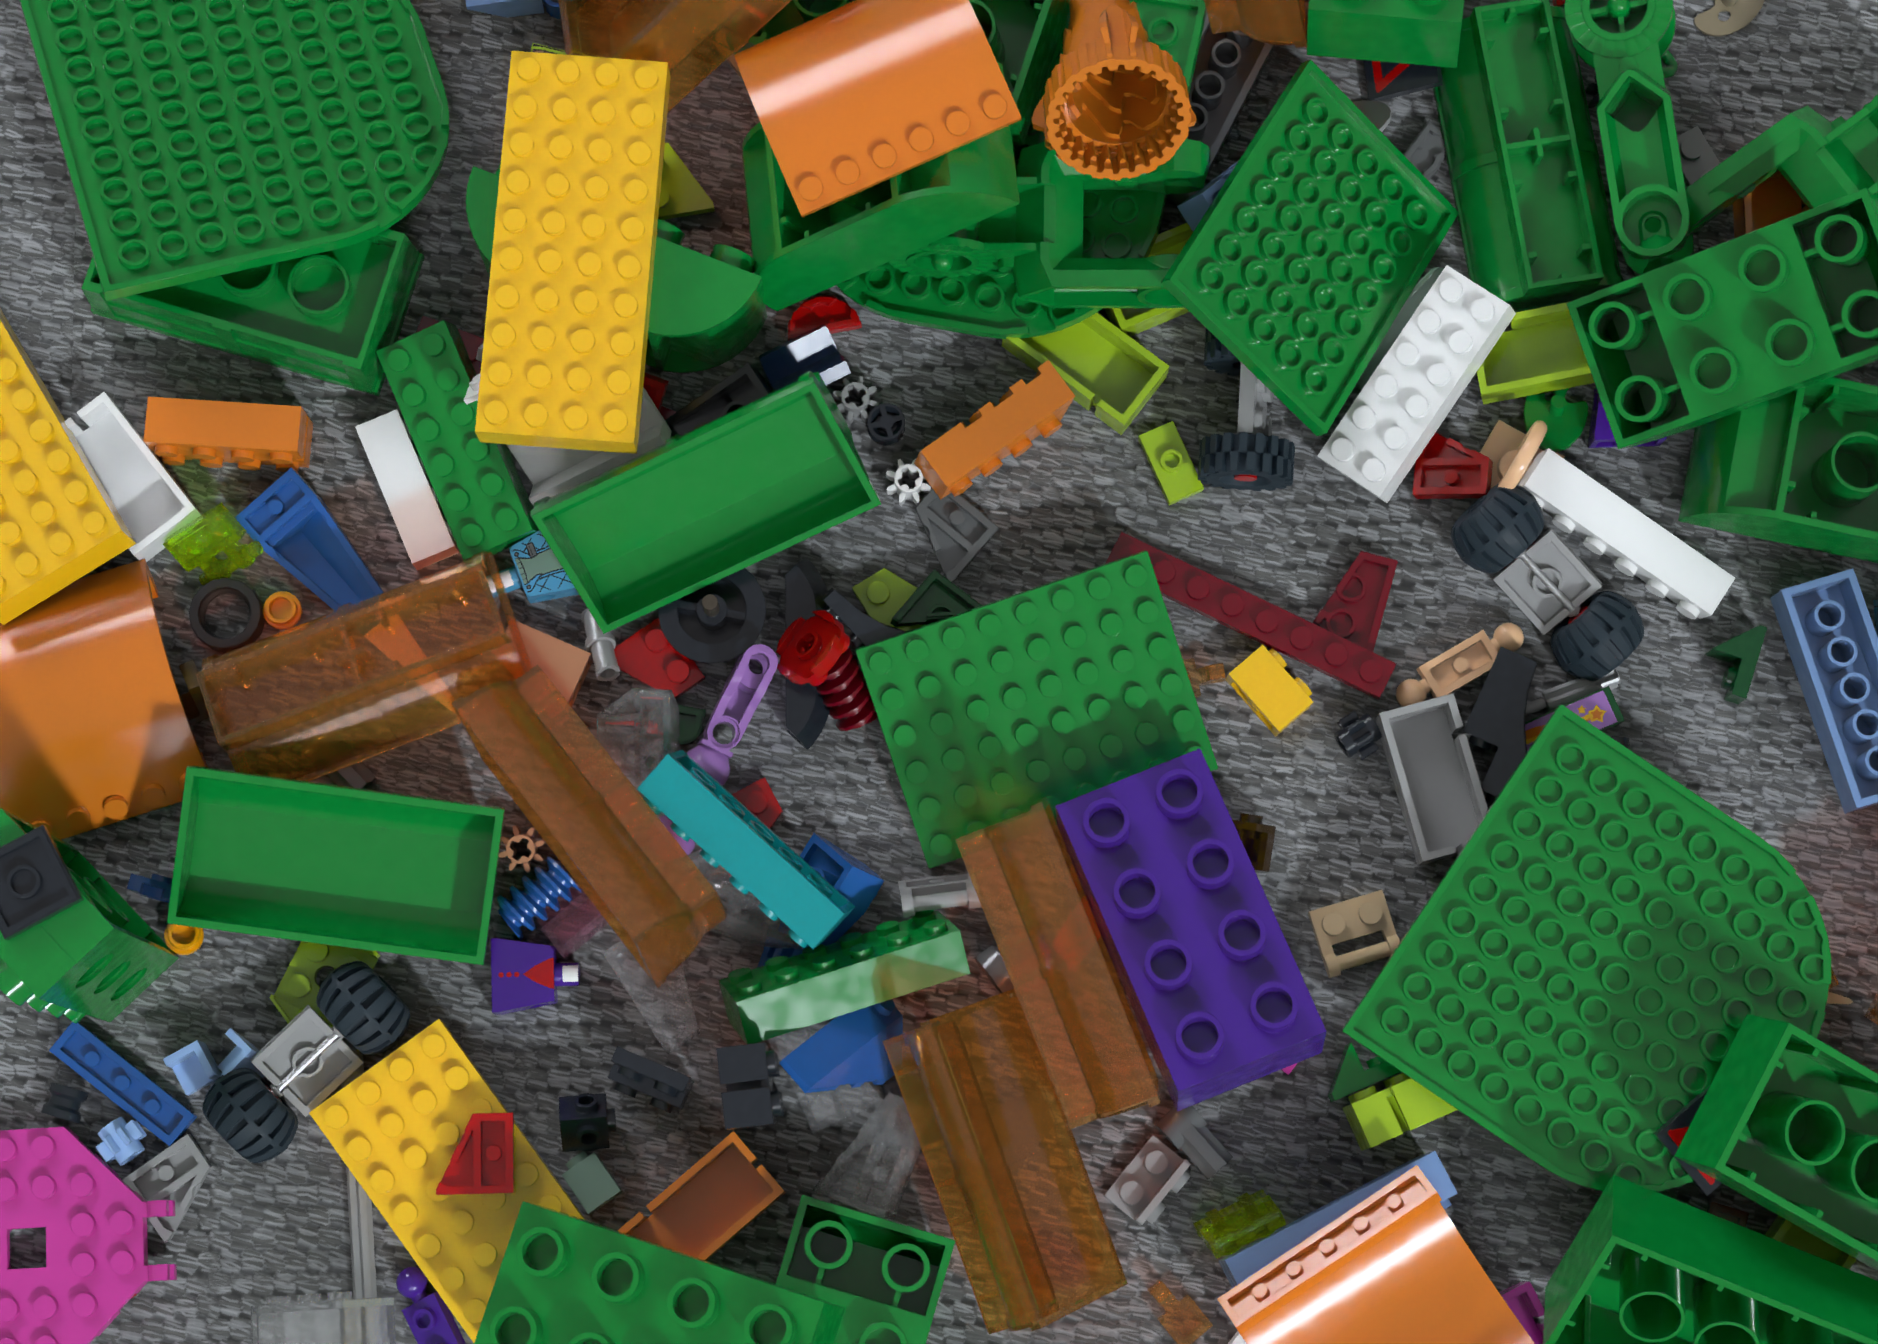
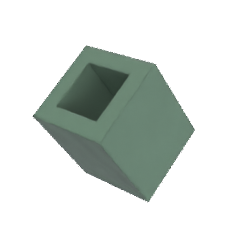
(591, 1181)

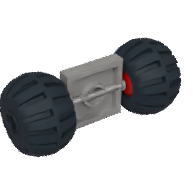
(1548, 582)
(306, 1062)

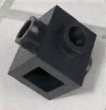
(585, 1122)

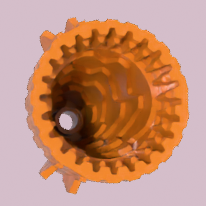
(1114, 96)

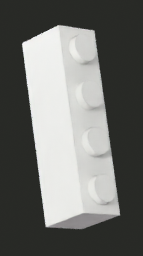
(407, 489)

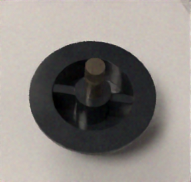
(716, 620)

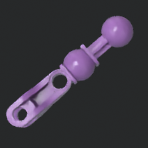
(735, 709)

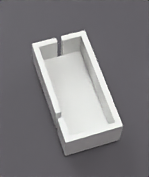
(132, 476)

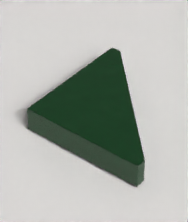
(933, 601)

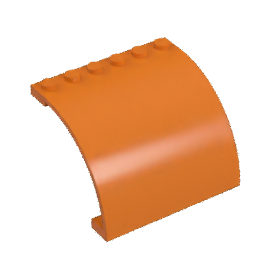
(874, 93)
(91, 707)
(1377, 1277)

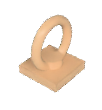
(1513, 452)

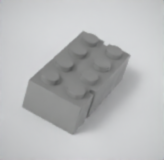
(1433, 776)

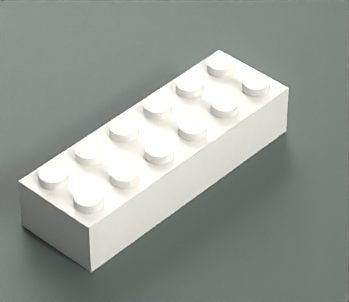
(1417, 383)

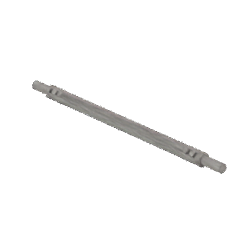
(360, 1223)

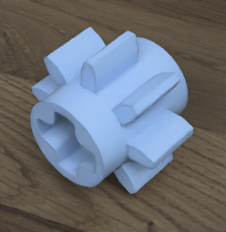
(121, 1141)

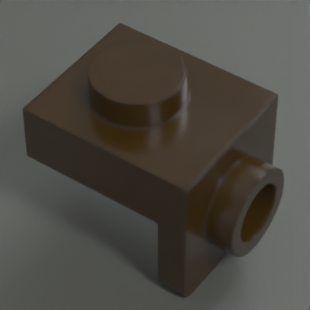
(193, 700)
(1257, 839)

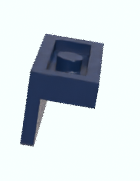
(804, 354)

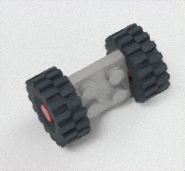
(1253, 456)

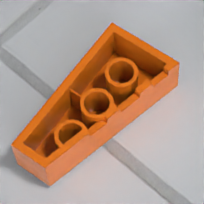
(996, 432)

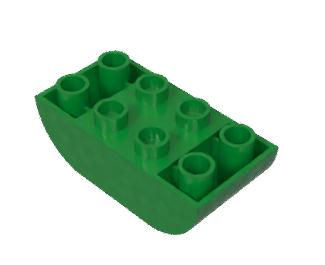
(873, 226)
(700, 304)
(1735, 322)
(1792, 470)
(870, 1266)

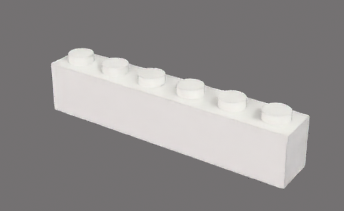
(1626, 536)

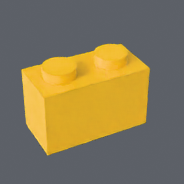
(1270, 689)

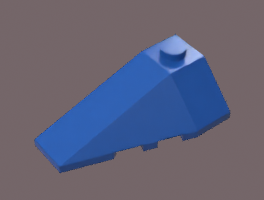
(845, 874)
(847, 1050)

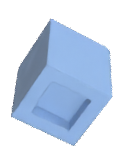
(240, 1055)
(193, 1067)

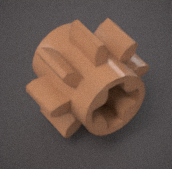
(511, 851)

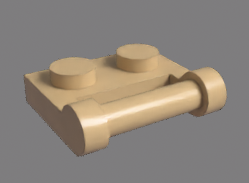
(1350, 921)

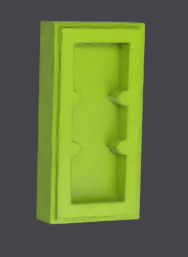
(1170, 463)

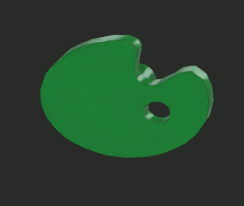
(1563, 419)

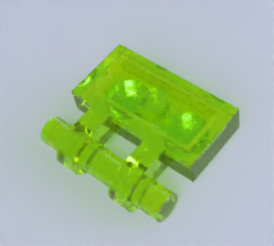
(206, 537)
(1239, 1223)

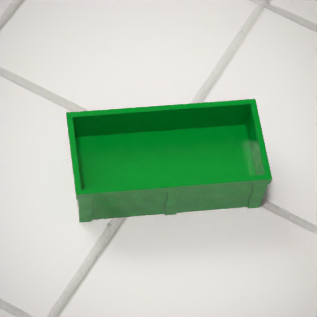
(301, 314)

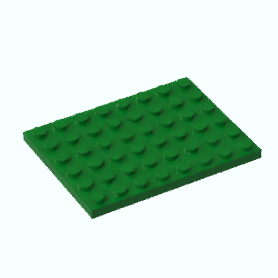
(1311, 248)
(1032, 700)

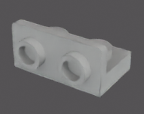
(1148, 1181)

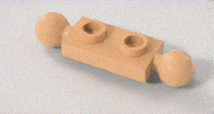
(1459, 665)

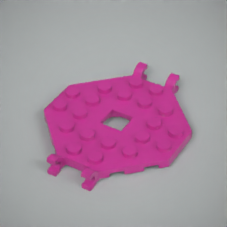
(91, 1239)

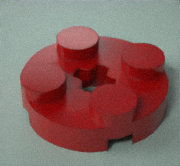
(827, 641)

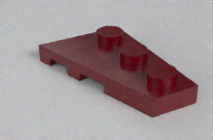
(1359, 600)

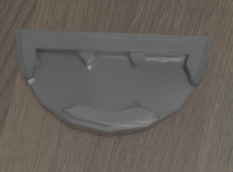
(1426, 150)

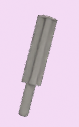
(1572, 691)

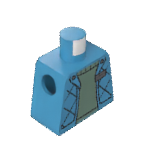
(537, 571)

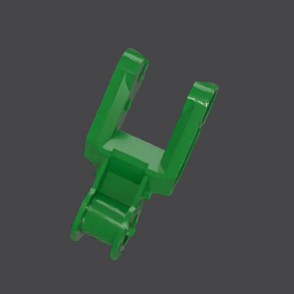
(1636, 125)
(1812, 154)
(1044, 237)

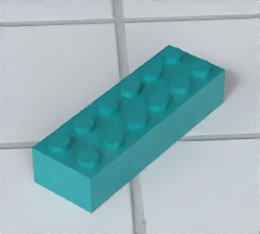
(745, 849)

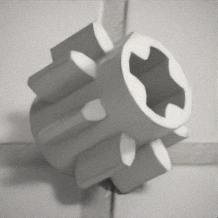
(859, 390)

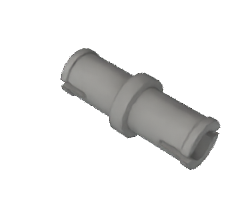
(601, 648)

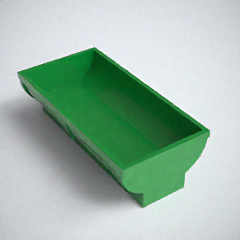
(1525, 159)
(707, 503)
(335, 865)

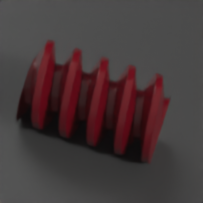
(847, 694)

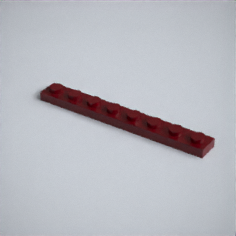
(1262, 620)

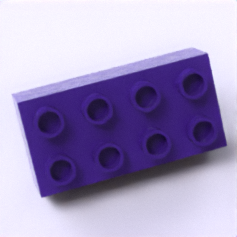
(1190, 930)

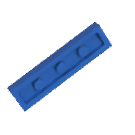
(123, 1083)

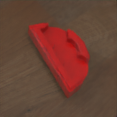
(823, 310)

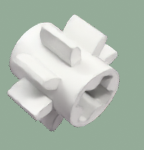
(903, 490)

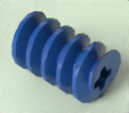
(536, 897)

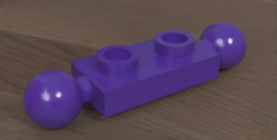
(428, 1315)

